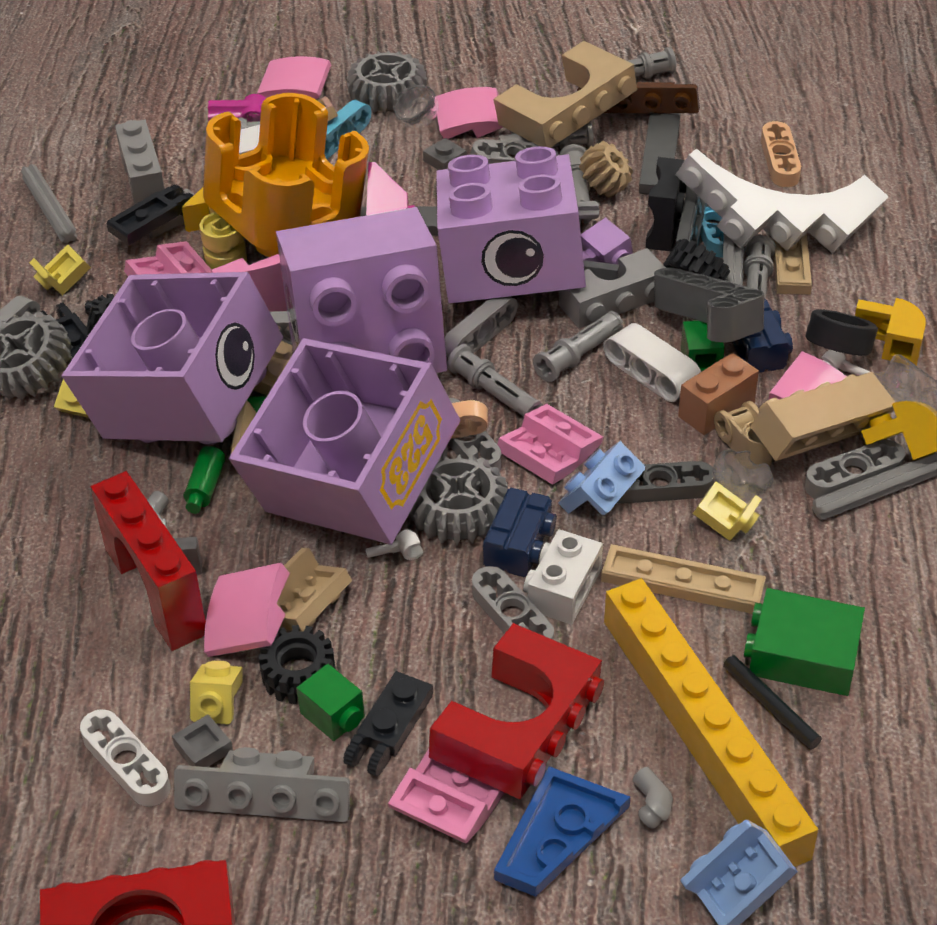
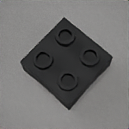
(666, 204)

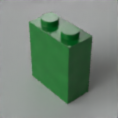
(805, 641)

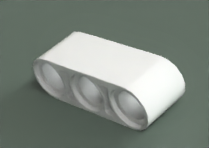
(650, 361)

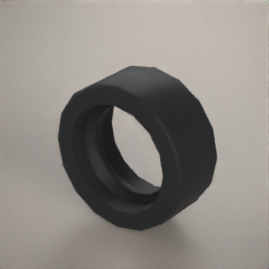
(841, 332)

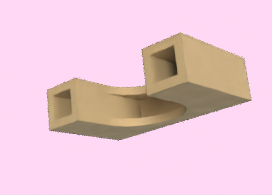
(548, 120)

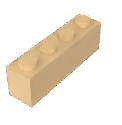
(821, 415)

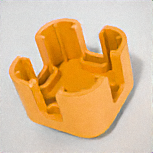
(286, 176)

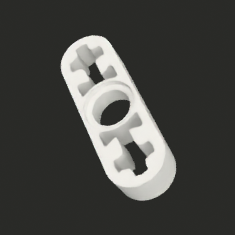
(125, 774)

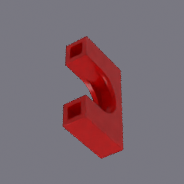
(140, 540)
(516, 753)
(184, 894)

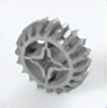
(383, 77)
(31, 353)
(459, 508)

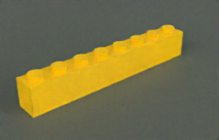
(707, 720)

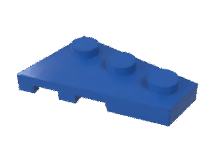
(556, 829)

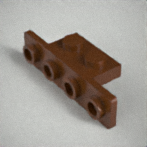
(659, 98)

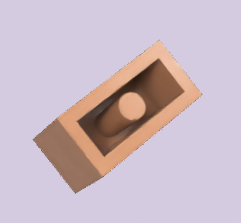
(715, 389)

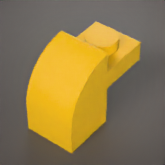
(898, 325)
(914, 420)

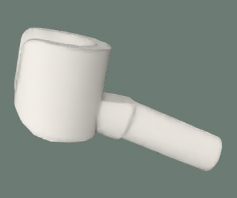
(838, 361)
(406, 542)

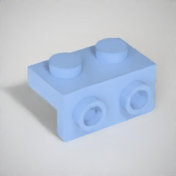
(604, 481)
(739, 873)

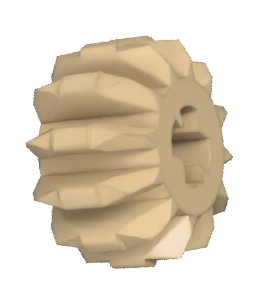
(606, 169)

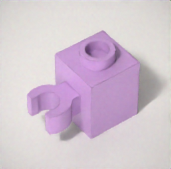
(605, 243)

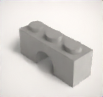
(139, 159)
(620, 295)

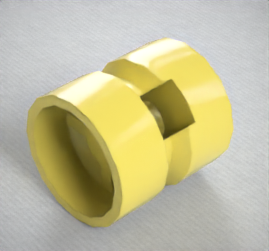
(220, 241)

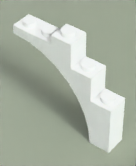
(784, 216)

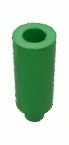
(203, 478)

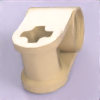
(735, 430)

